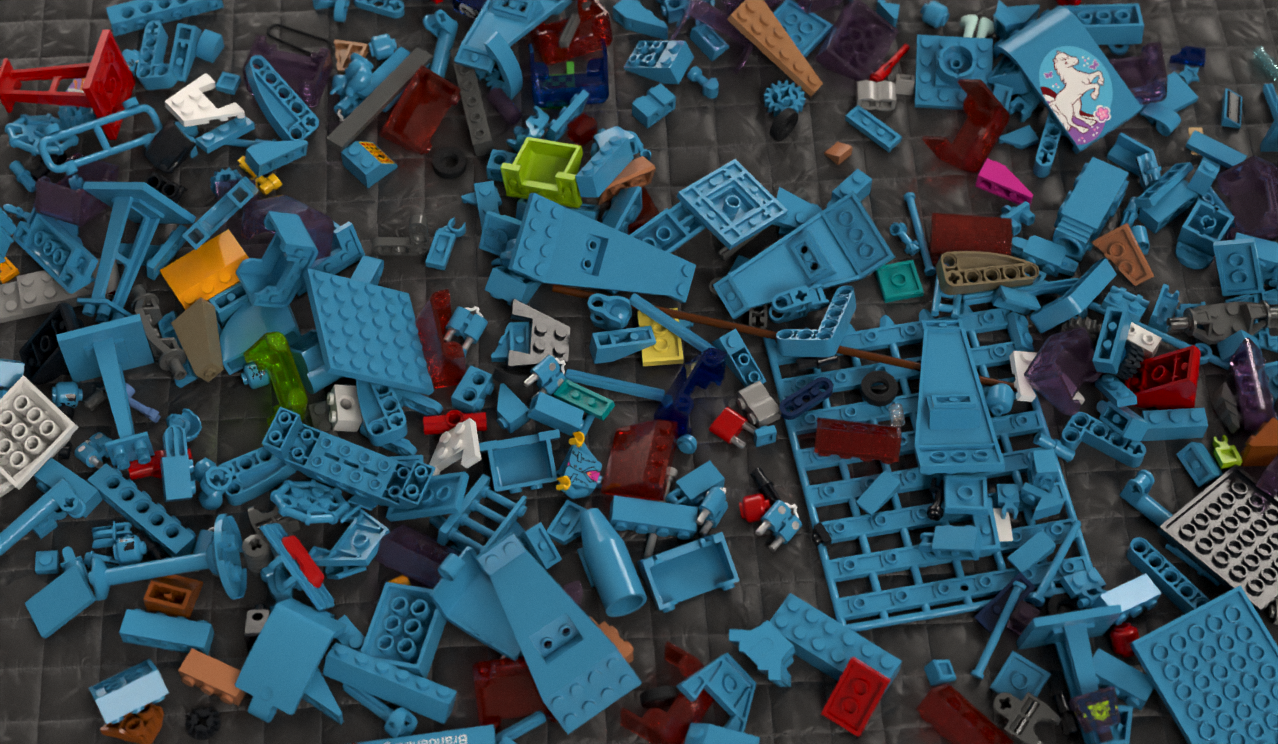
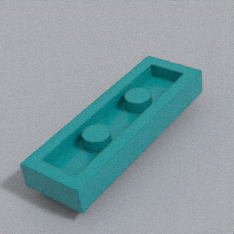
(584, 399)

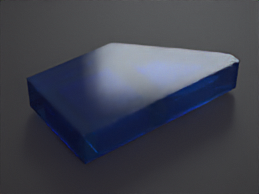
(1190, 56)

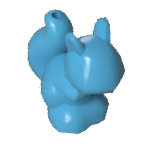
(356, 79)
(212, 481)

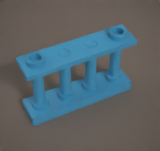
(470, 504)

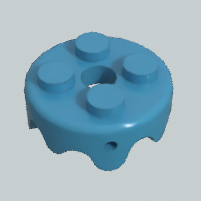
(536, 127)

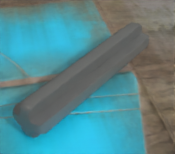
(569, 31)

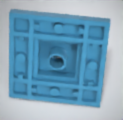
(945, 61)
(732, 204)

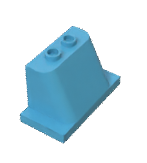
(344, 251)
(521, 461)

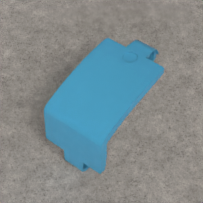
(472, 604)
(286, 657)

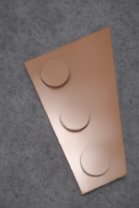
(1125, 253)

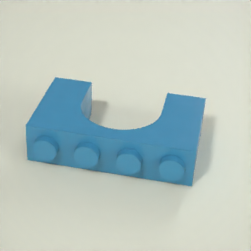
(220, 212)

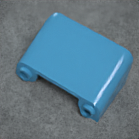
(688, 571)

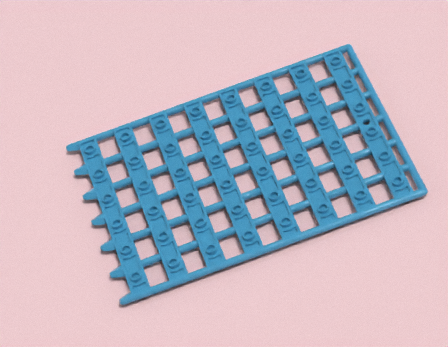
(903, 519)

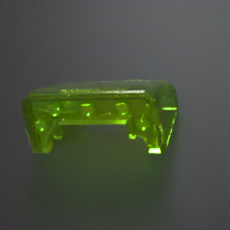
(274, 354)

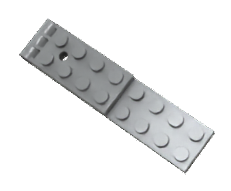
(41, 293)

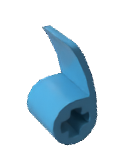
(1166, 118)

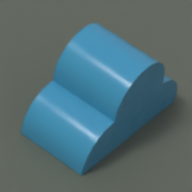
(310, 363)

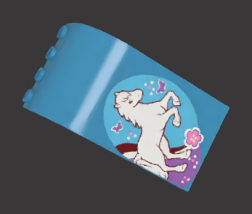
(1070, 76)

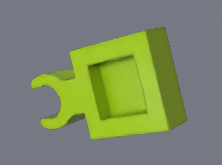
(1226, 455)

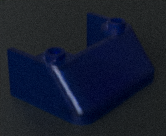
(559, 89)

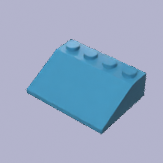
(405, 629)

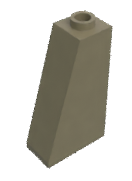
(200, 339)

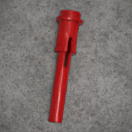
(880, 74)

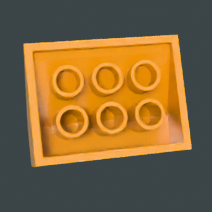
(205, 270)

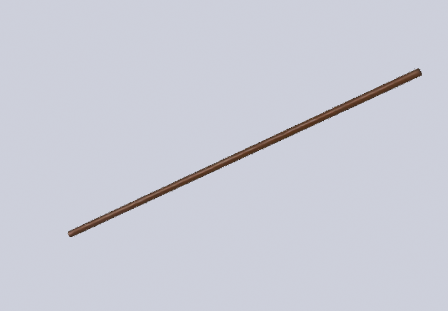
(772, 335)

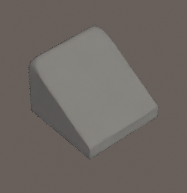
(904, 84)

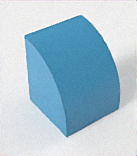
(209, 46)

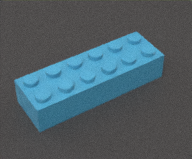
(827, 642)

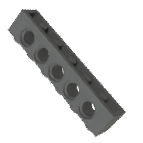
(473, 107)

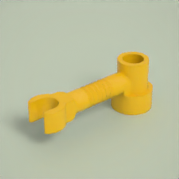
(267, 184)

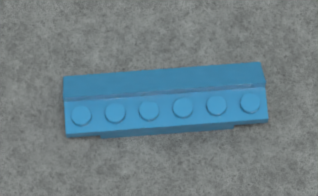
(669, 229)
(56, 251)

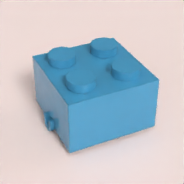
(1205, 227)

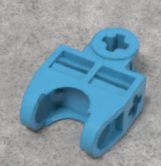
(798, 302)

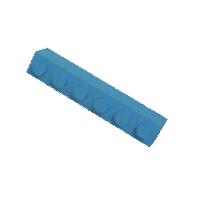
(389, 683)

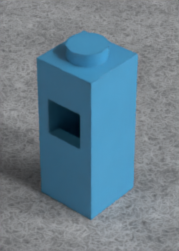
(556, 413)

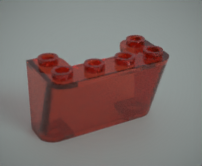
(592, 27)

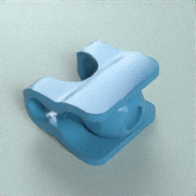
(614, 312)

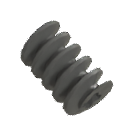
(257, 553)

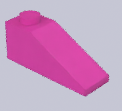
(1002, 182)

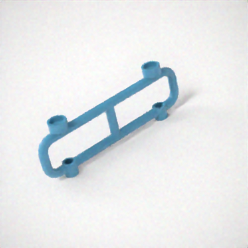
(54, 133)

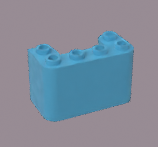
(279, 273)

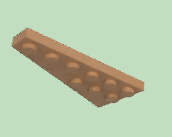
(763, 29)

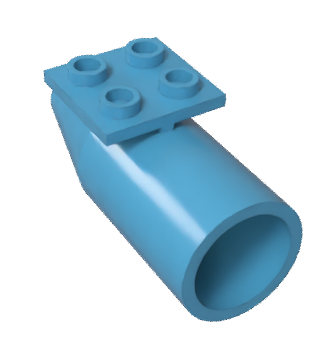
(609, 565)

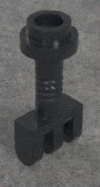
(935, 511)

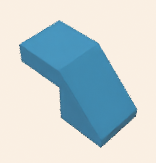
(888, 11)

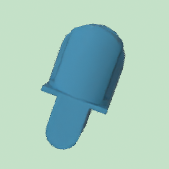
(107, 535)
(71, 559)

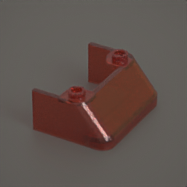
(979, 132)
(672, 726)

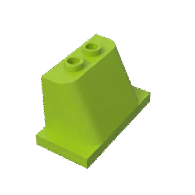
(546, 170)

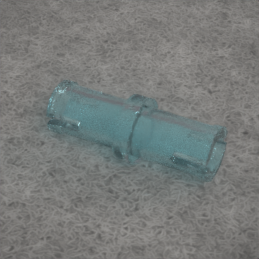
(1268, 63)

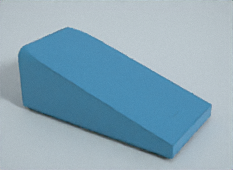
(879, 493)
(1032, 552)

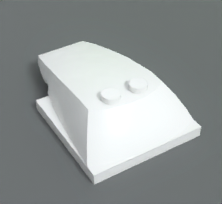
(29, 433)

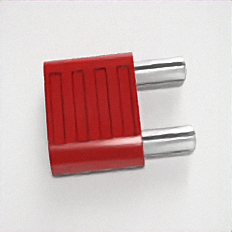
(729, 425)

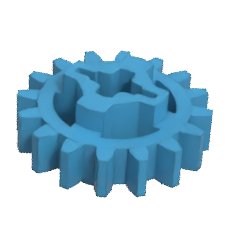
(784, 96)
(75, 115)

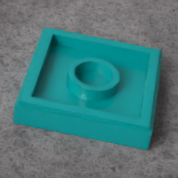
(899, 281)

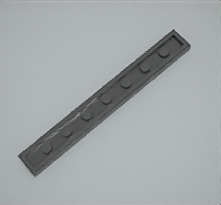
(378, 100)

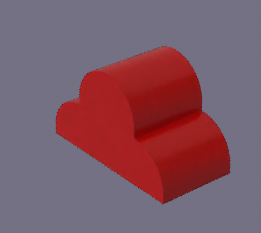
(1167, 380)

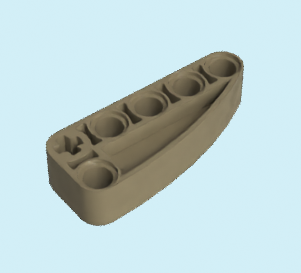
(979, 266)

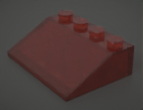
(641, 460)

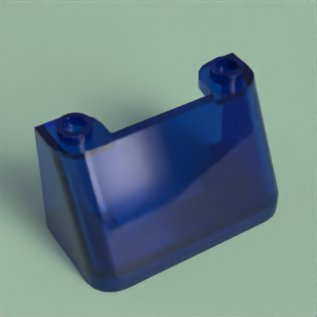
(700, 371)

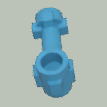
(900, 230)

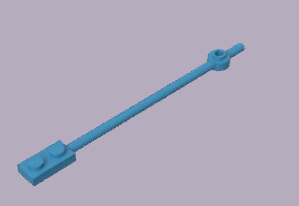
(1205, 350)

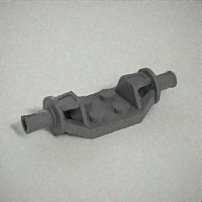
(1224, 320)
(164, 350)

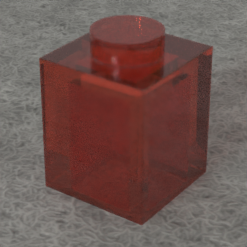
(582, 129)

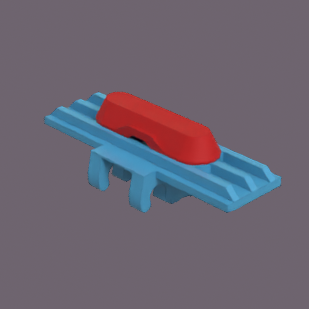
(299, 563)

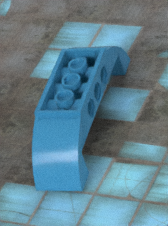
(346, 464)

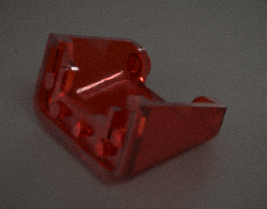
(420, 111)
(444, 360)
(506, 691)

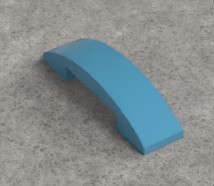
(508, 65)

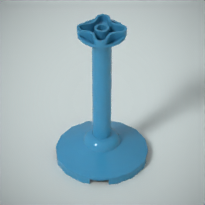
(220, 558)

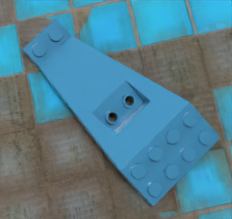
(508, 21)
(837, 239)
(952, 411)
(579, 668)

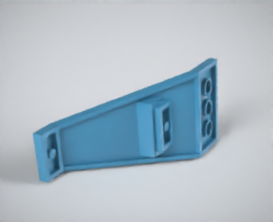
(557, 242)

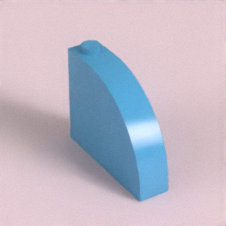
(248, 326)

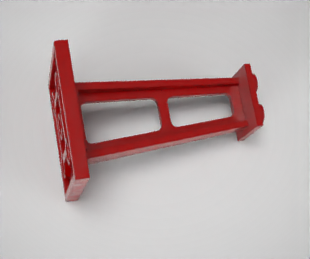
(104, 90)

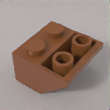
(1262, 447)
(172, 595)

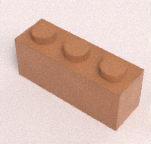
(211, 677)

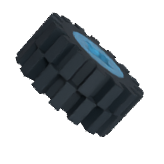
(1130, 361)

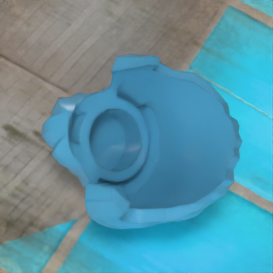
(188, 421)

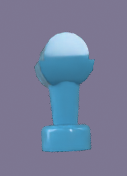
(709, 87)

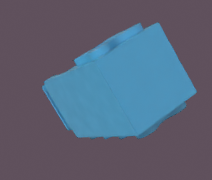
(1088, 207)

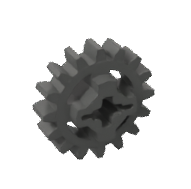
(1090, 325)

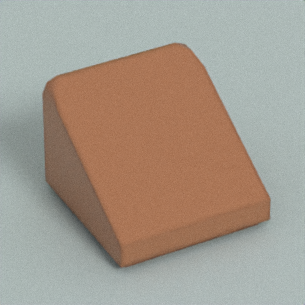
(839, 152)

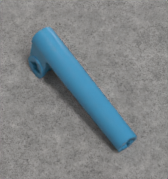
(445, 30)
(59, 495)
(1137, 495)

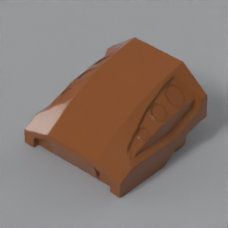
(137, 727)

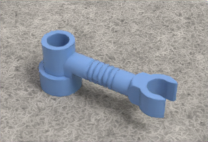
(149, 412)

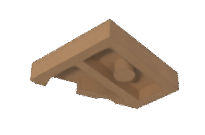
(345, 49)

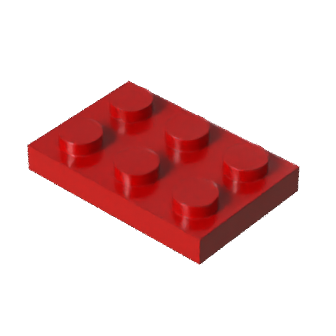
(855, 696)

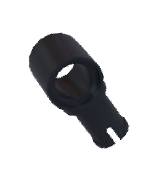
(42, 169)

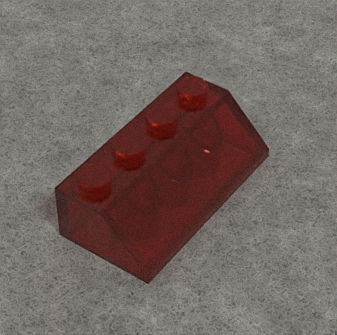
(970, 233)
(857, 440)
(958, 718)

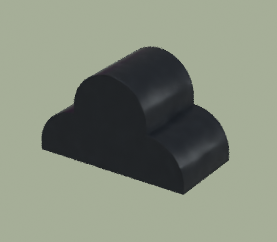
(42, 352)

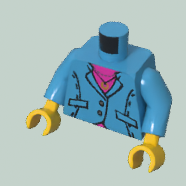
(580, 470)

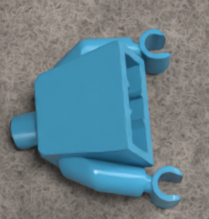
(604, 135)

